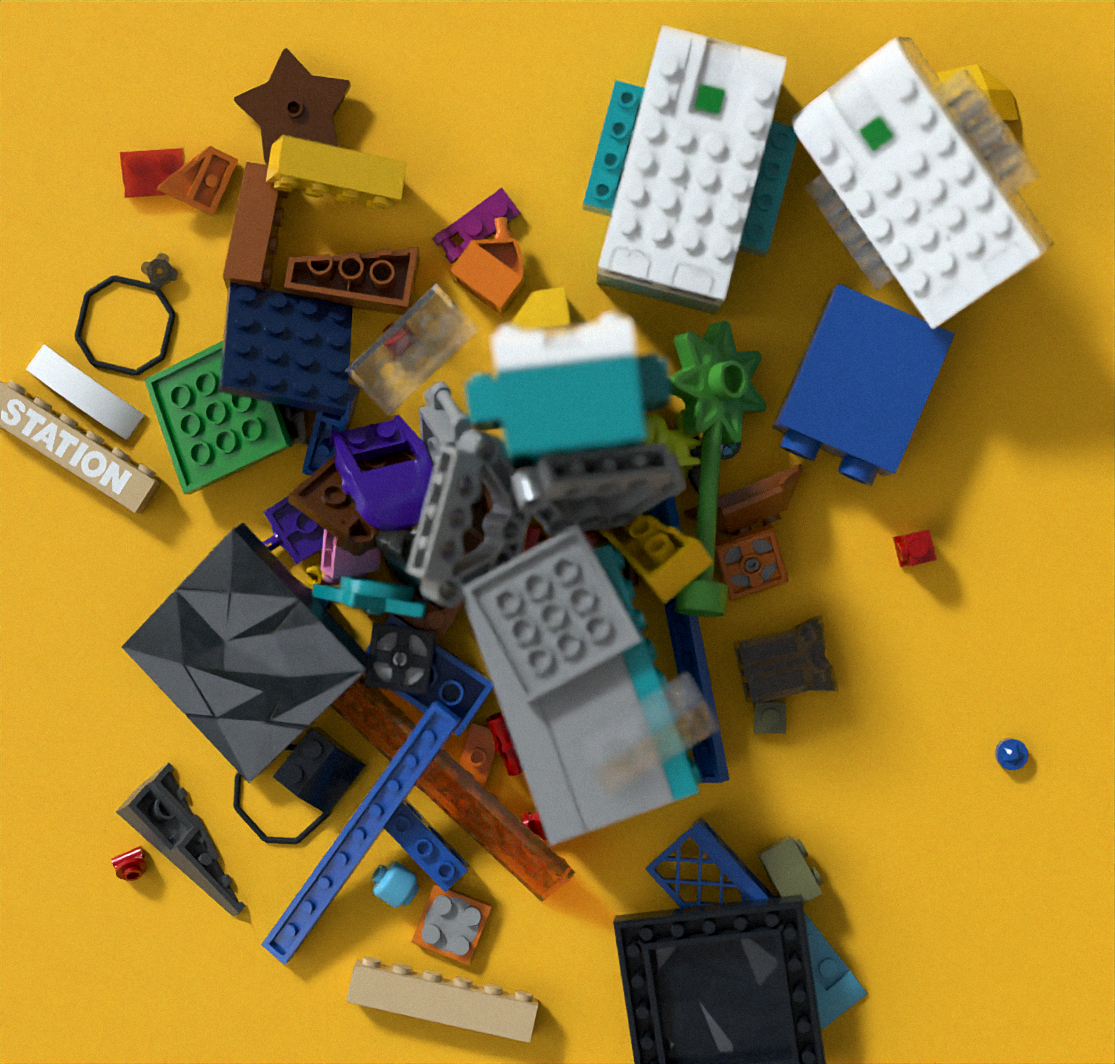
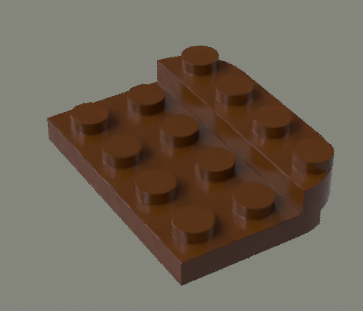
(328, 505)

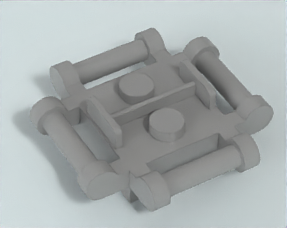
(442, 423)

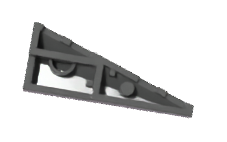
(166, 821)

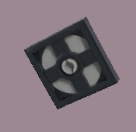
(401, 658)

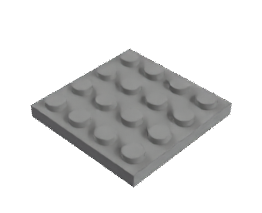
(551, 614)

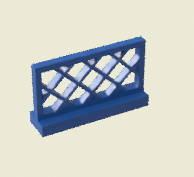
(720, 855)

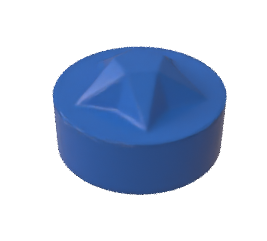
(1011, 754)

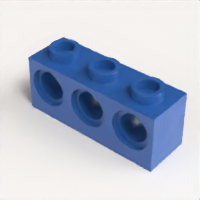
(426, 846)

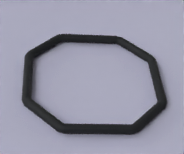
(103, 284)
(281, 840)

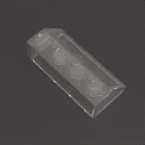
(412, 349)
(646, 734)

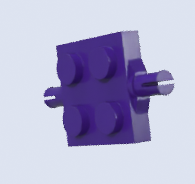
(293, 531)

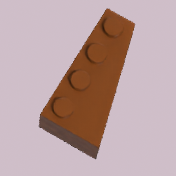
(255, 230)

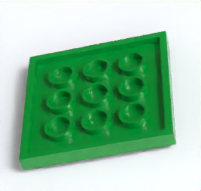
(211, 430)

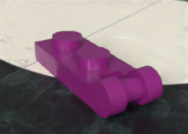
(476, 224)

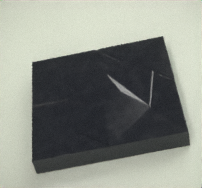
(247, 652)
(720, 984)

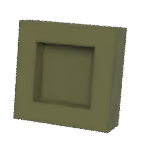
(770, 717)

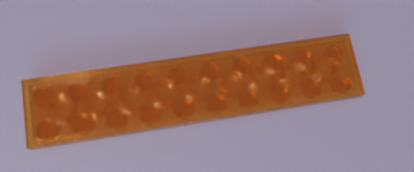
(458, 793)

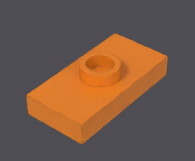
(478, 752)

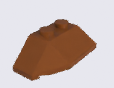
(754, 502)

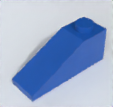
(318, 447)

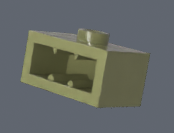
(789, 870)

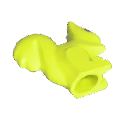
(676, 441)

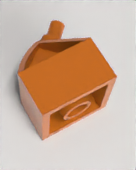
(492, 268)

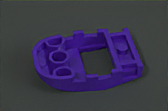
(388, 495)

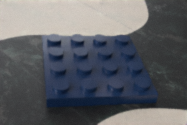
(286, 349)

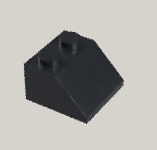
(319, 770)

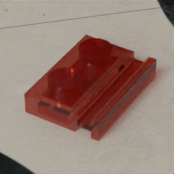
(149, 168)

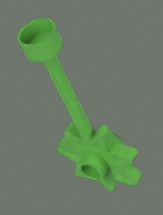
(715, 397)

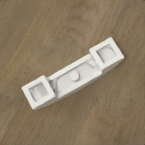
(85, 392)

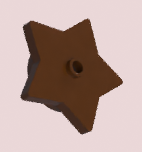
(292, 86)

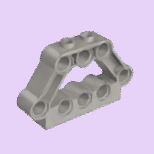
(597, 486)
(445, 496)

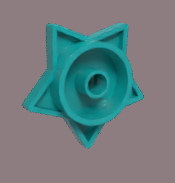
(373, 596)

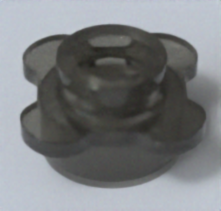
(168, 272)

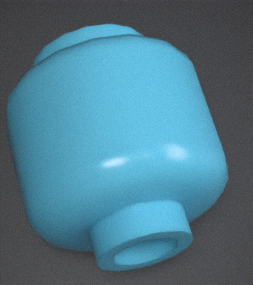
(394, 884)

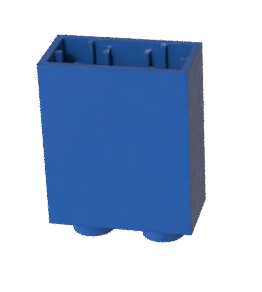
(861, 385)

